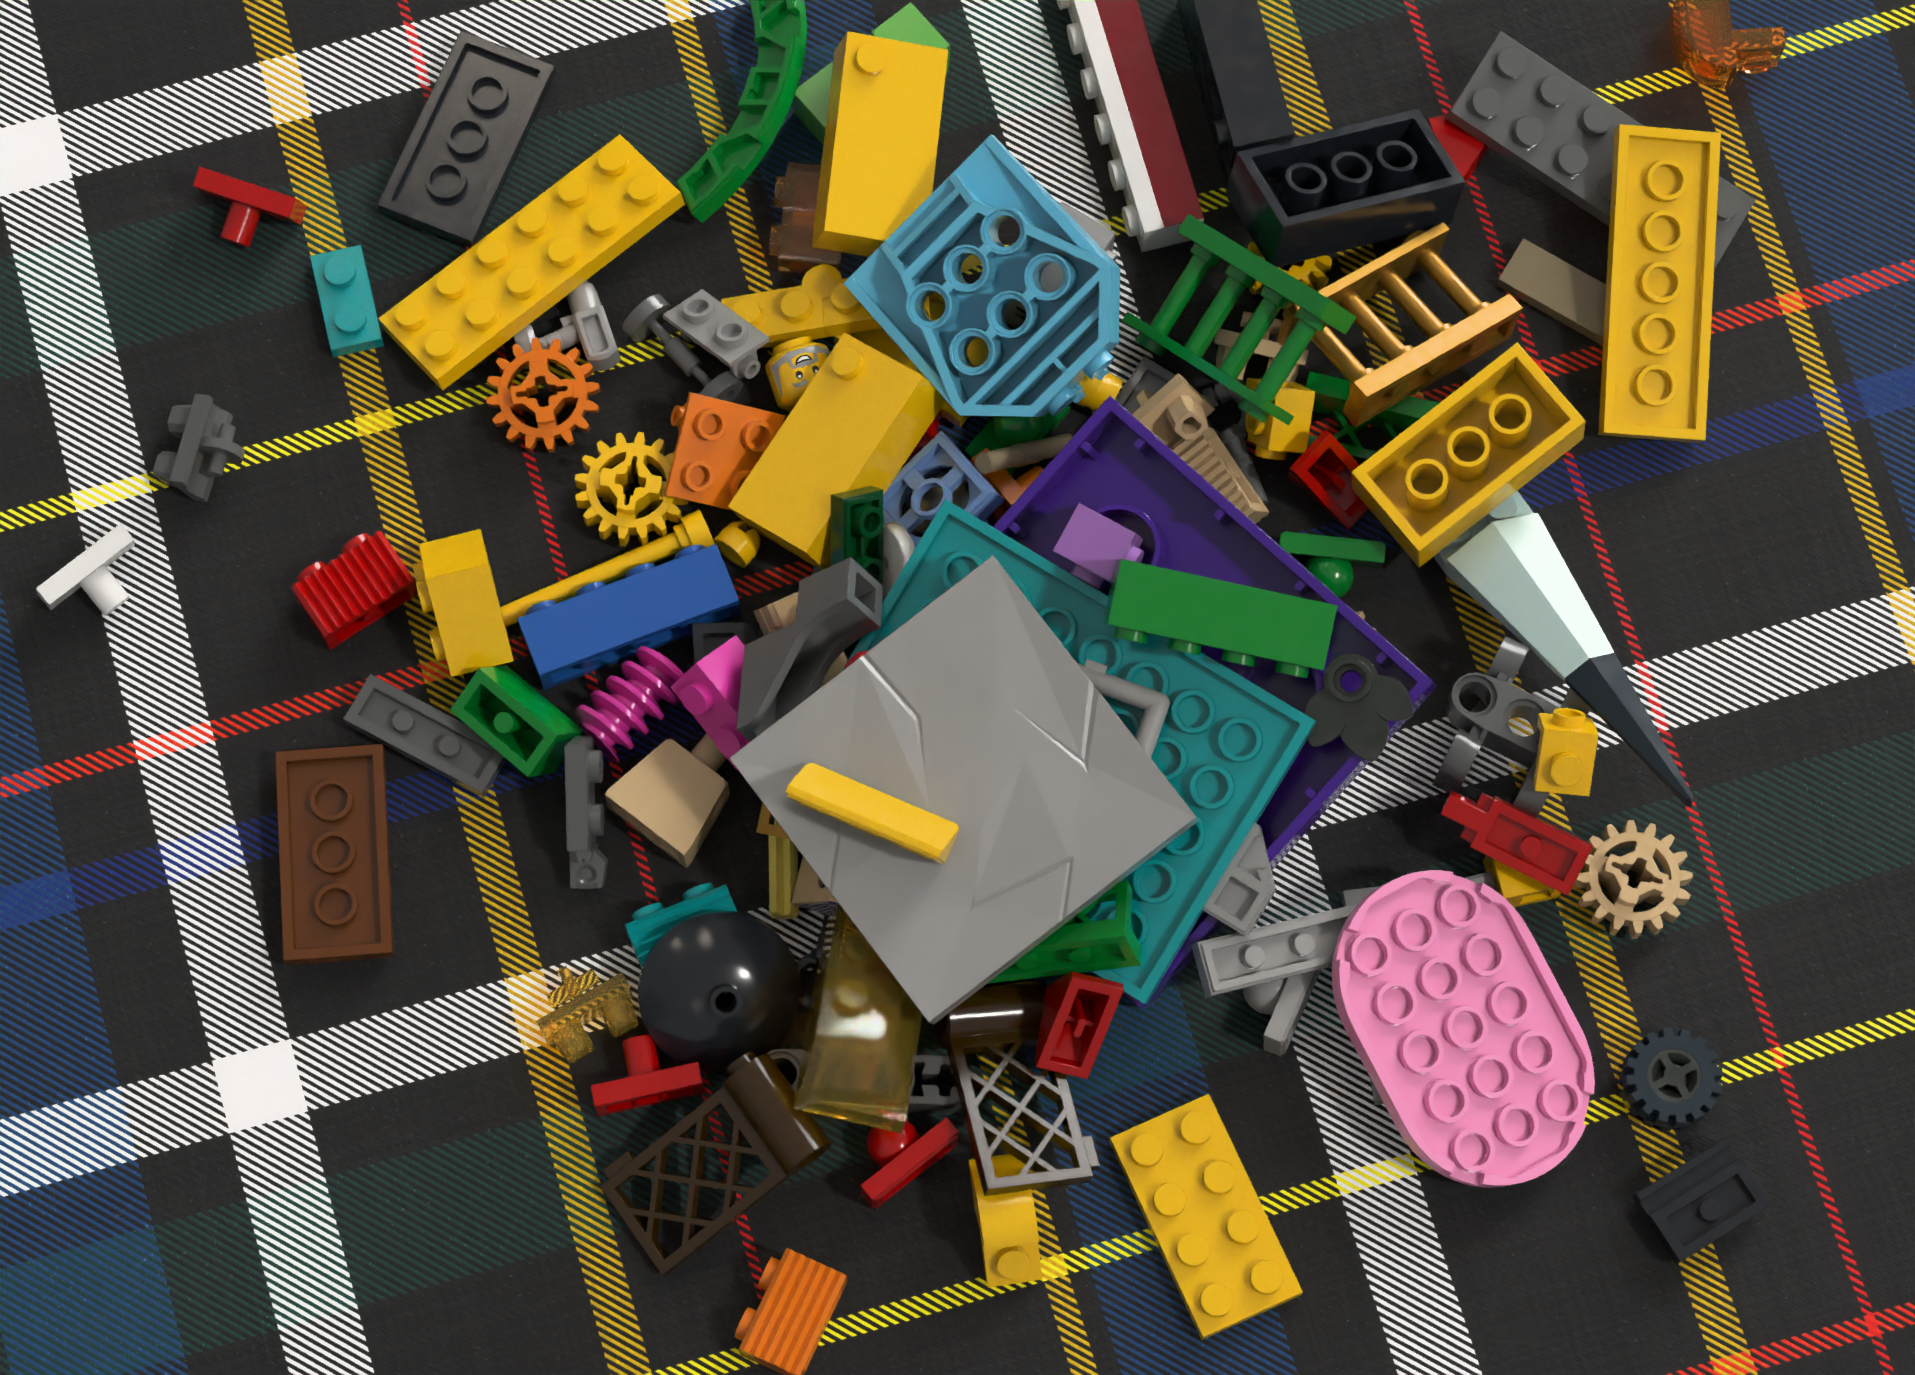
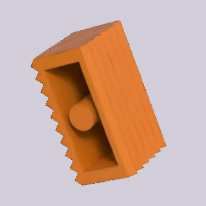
(791, 1313)

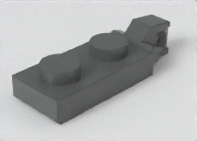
(583, 816)

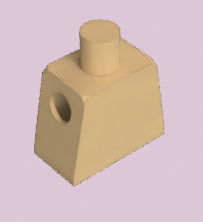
(673, 796)

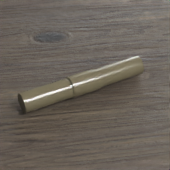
(1021, 454)

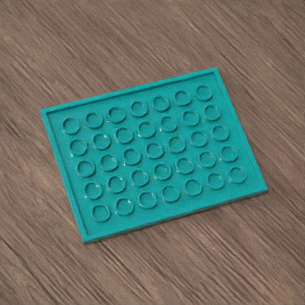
(1218, 746)

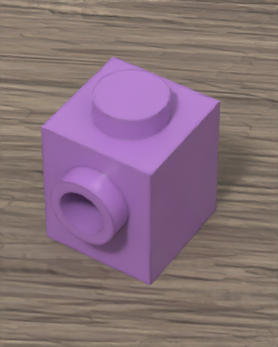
(1095, 544)

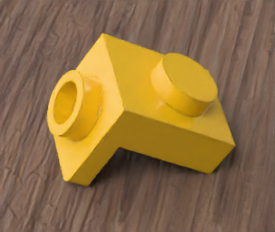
(1565, 752)

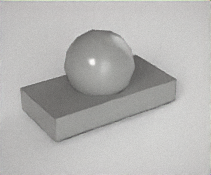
(1285, 1002)

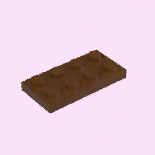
(334, 854)

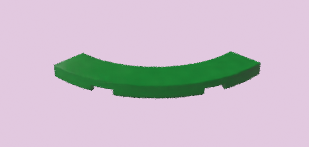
(764, 104)

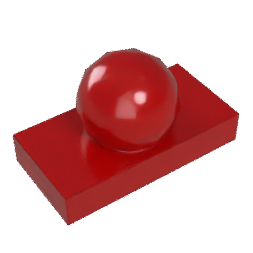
(904, 1157)

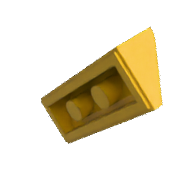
(873, 812)

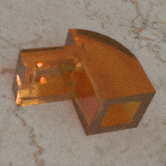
(1714, 51)

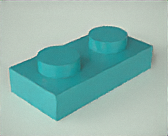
(347, 301)

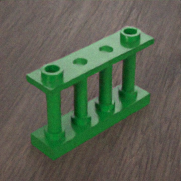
(1277, 293)

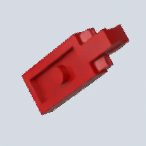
(1519, 839)

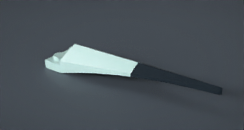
(1526, 585)

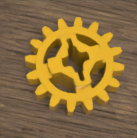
(613, 482)

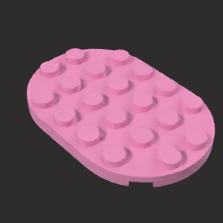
(1462, 1029)

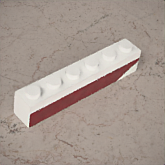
(1133, 119)

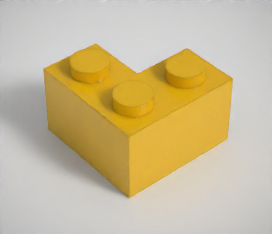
(461, 591)

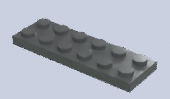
(1559, 131)

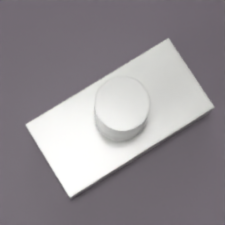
(91, 573)

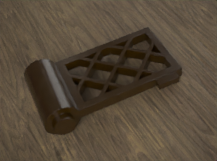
(1001, 1020)
(763, 1112)

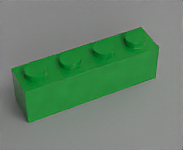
(1219, 615)

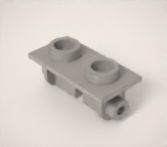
(719, 332)

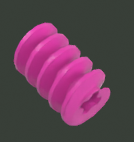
(629, 701)

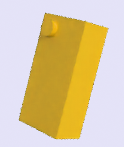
(877, 140)
(841, 436)
(1468, 454)

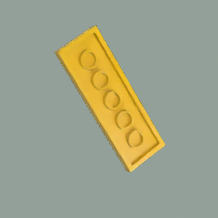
(531, 261)
(1659, 283)

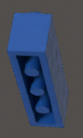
(617, 618)

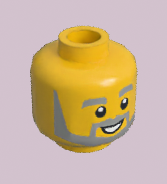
(794, 368)

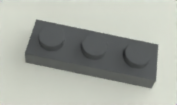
(424, 735)

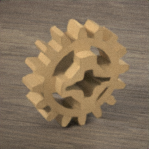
(1652, 886)

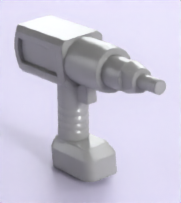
(585, 325)

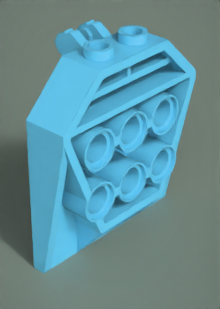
(1063, 330)

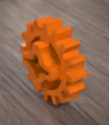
(546, 417)

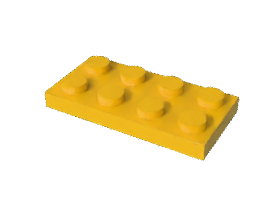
(1205, 1216)

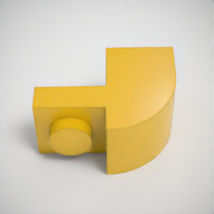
(1007, 1228)

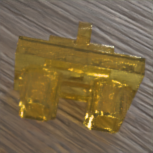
(566, 1023)

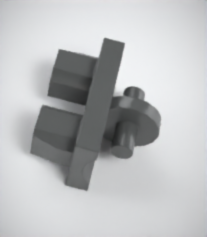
(203, 448)

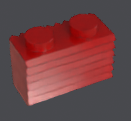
(354, 588)

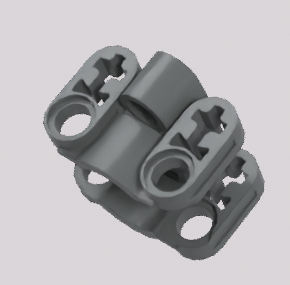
(1489, 725)

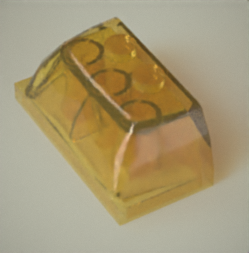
(857, 1034)

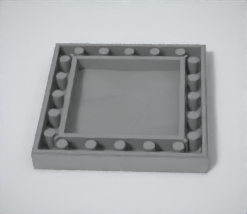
(1007, 738)

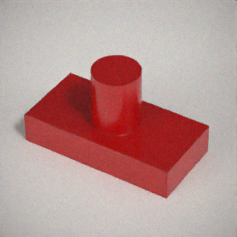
(247, 204)
(645, 1080)

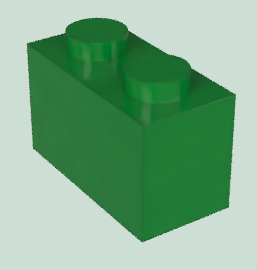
(515, 720)

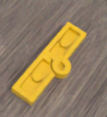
(815, 309)

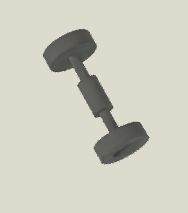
(648, 320)

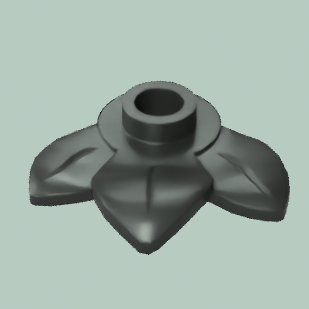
(1358, 715)

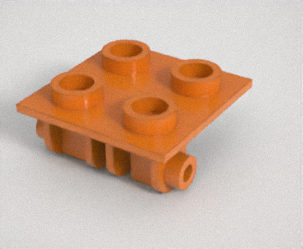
(717, 448)

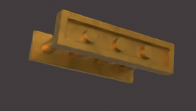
(1408, 367)

